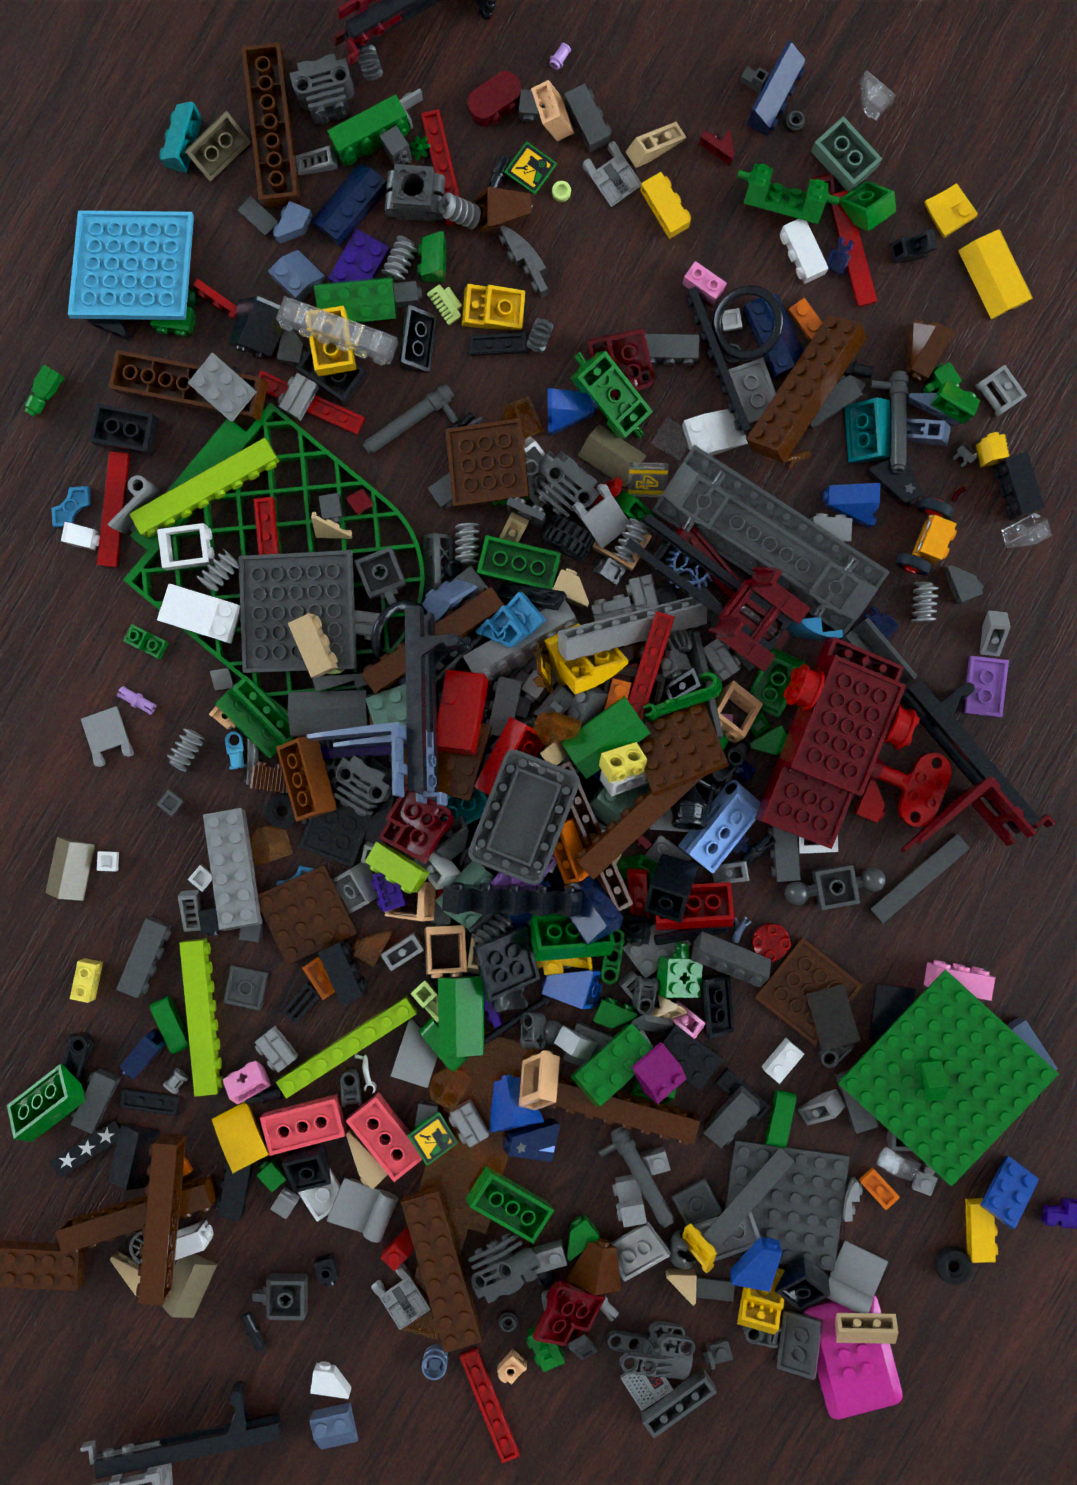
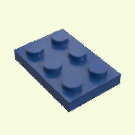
(1009, 1192)

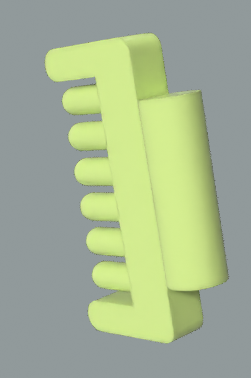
(450, 301)

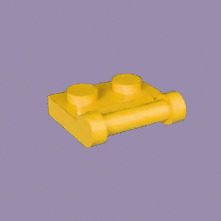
(699, 1247)

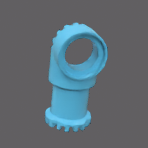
(235, 751)

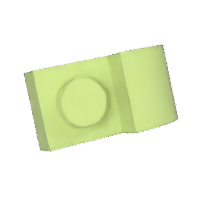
(427, 997)

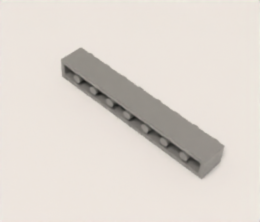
(627, 628)

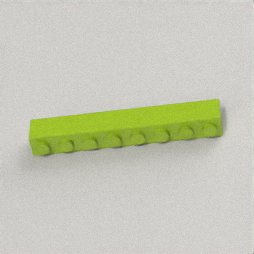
(204, 488)
(200, 1017)
(347, 1046)

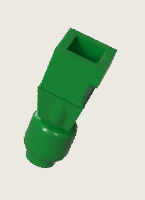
(44, 388)

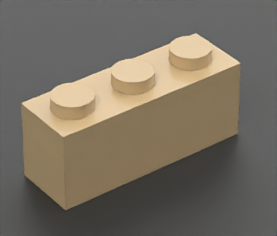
(313, 645)
(866, 1328)

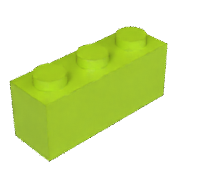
(397, 868)

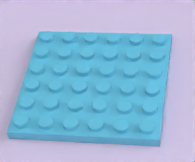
(131, 265)

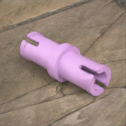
(136, 700)

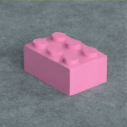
(977, 980)

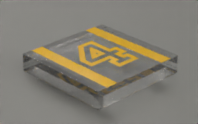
(647, 479)

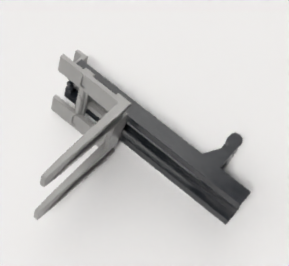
(161, 1452)

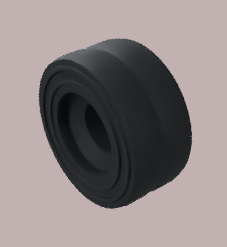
(272, 814)
(961, 1273)

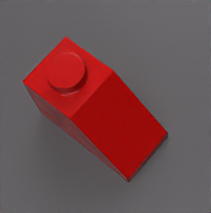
(871, 803)
(398, 1249)

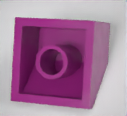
(658, 1073)

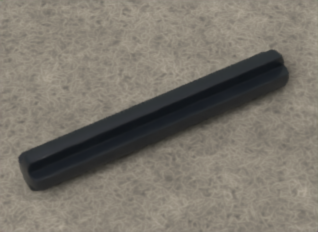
(686, 934)

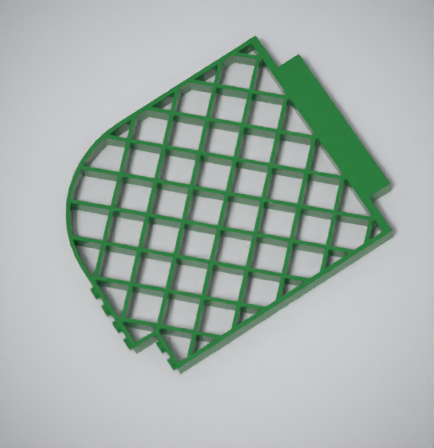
(226, 443)

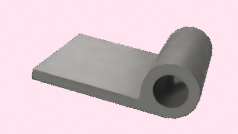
(143, 493)
(363, 1209)
(855, 1278)

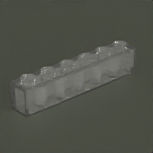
(336, 330)

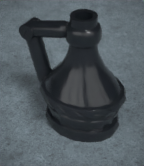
(691, 809)

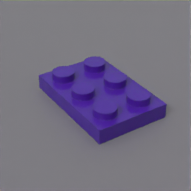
(359, 259)

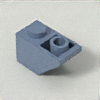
(293, 223)

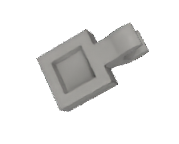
(925, 1181)

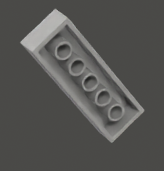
(499, 660)
(232, 869)

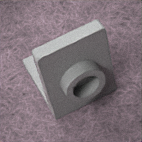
(409, 100)
(285, 1202)

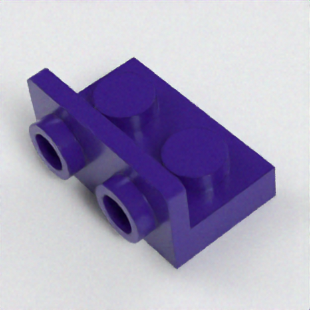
(389, 894)

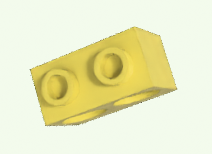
(623, 762)
(86, 980)

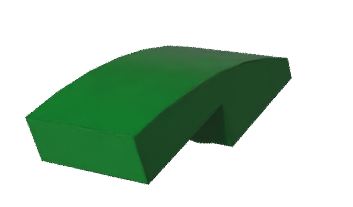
(146, 641)

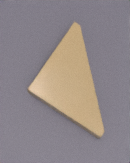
(328, 528)

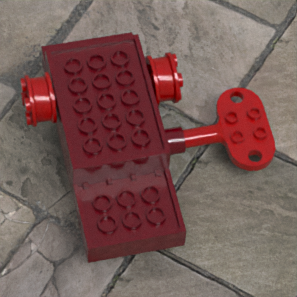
(835, 743)

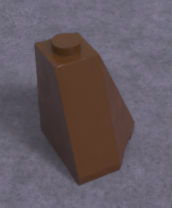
(502, 207)
(925, 348)
(597, 1269)

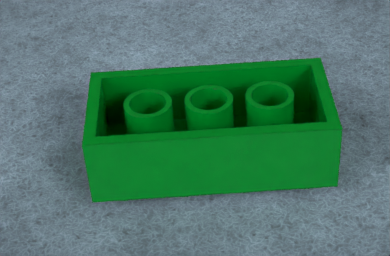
(362, 133)
(362, 299)
(518, 563)
(557, 938)
(611, 1065)
(509, 1204)

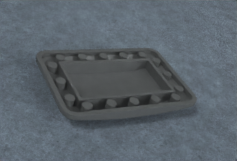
(524, 816)

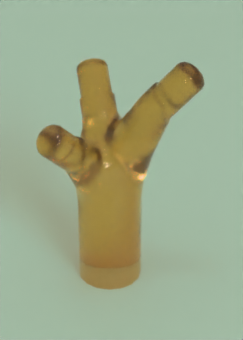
(797, 457)

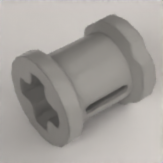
(176, 1081)

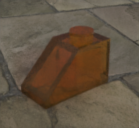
(555, 727)
(372, 946)

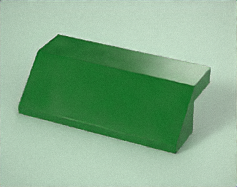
(255, 716)
(609, 730)
(461, 1016)

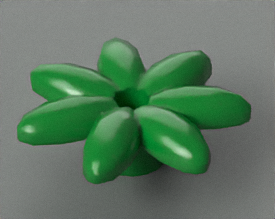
(419, 147)

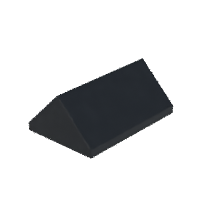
(417, 340)
(717, 1005)
(132, 1157)

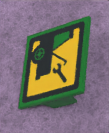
(530, 168)
(432, 1138)

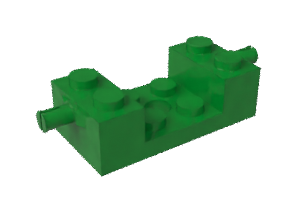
(785, 200)
(598, 378)

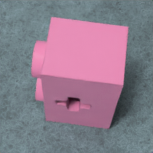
(707, 284)
(246, 1082)

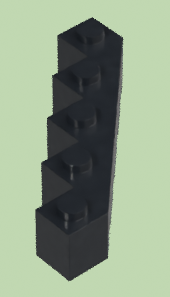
(512, 899)

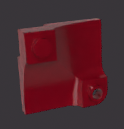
(629, 353)
(416, 826)
(567, 1314)

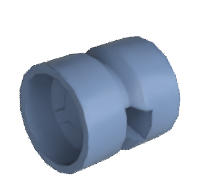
(434, 1362)

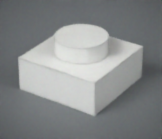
(731, 320)
(107, 861)
(201, 878)

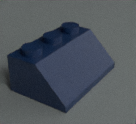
(598, 912)

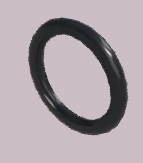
(777, 329)
(381, 620)

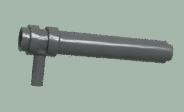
(898, 393)
(432, 402)
(627, 1149)

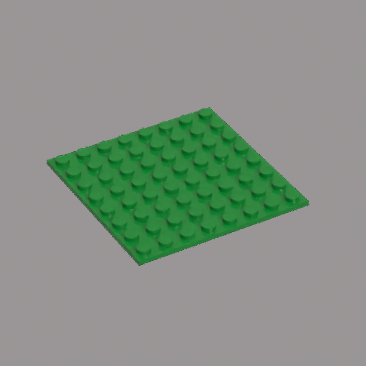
(987, 1072)

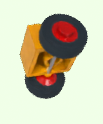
(933, 538)

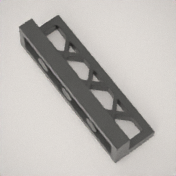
(432, 559)

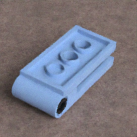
(727, 822)

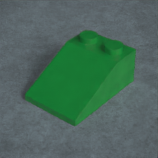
(771, 684)

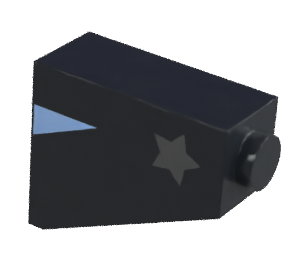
(900, 486)

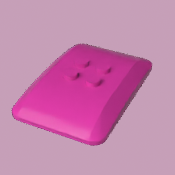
(853, 1375)

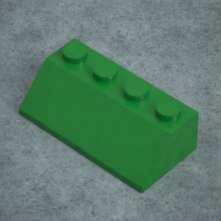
(44, 1104)

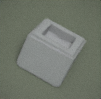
(222, 679)

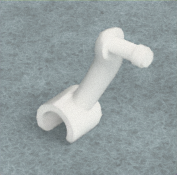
(366, 1072)

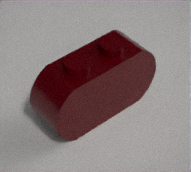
(494, 98)

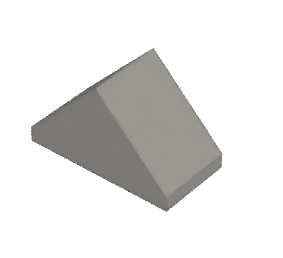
(575, 1043)

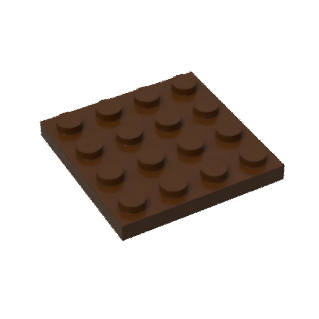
(487, 462)
(681, 748)
(458, 771)
(306, 914)
(800, 973)

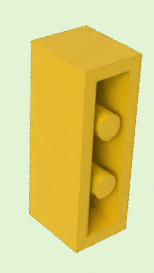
(665, 204)
(980, 1232)

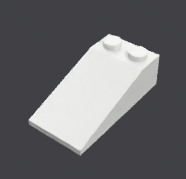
(200, 613)

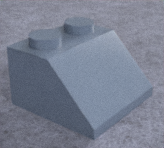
(296, 275)
(448, 597)
(333, 1426)

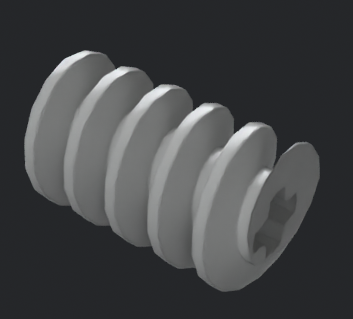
(459, 210)
(399, 258)
(635, 532)
(466, 543)
(219, 571)
(925, 602)
(185, 749)

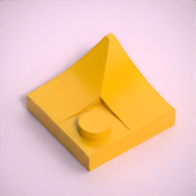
(950, 210)

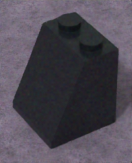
(256, 327)
(671, 887)

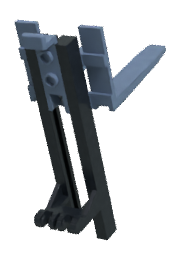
(420, 733)

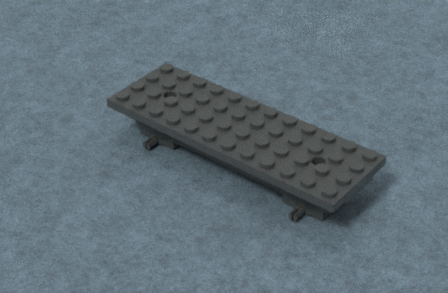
(762, 531)

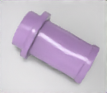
(557, 60)

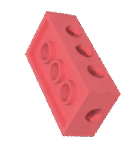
(299, 1136)
(383, 1149)

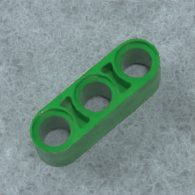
(614, 965)
(170, 1024)
(430, 1033)
(780, 1119)

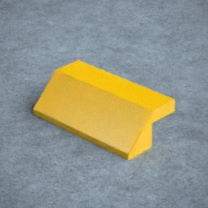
(995, 274)

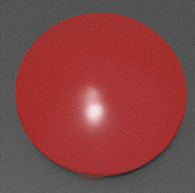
(771, 941)

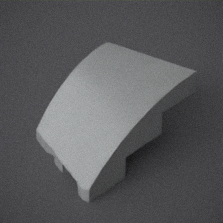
(415, 1058)

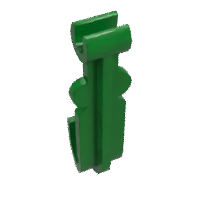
(687, 700)

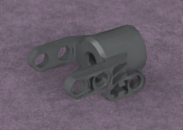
(659, 1352)

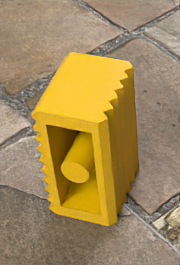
(992, 449)

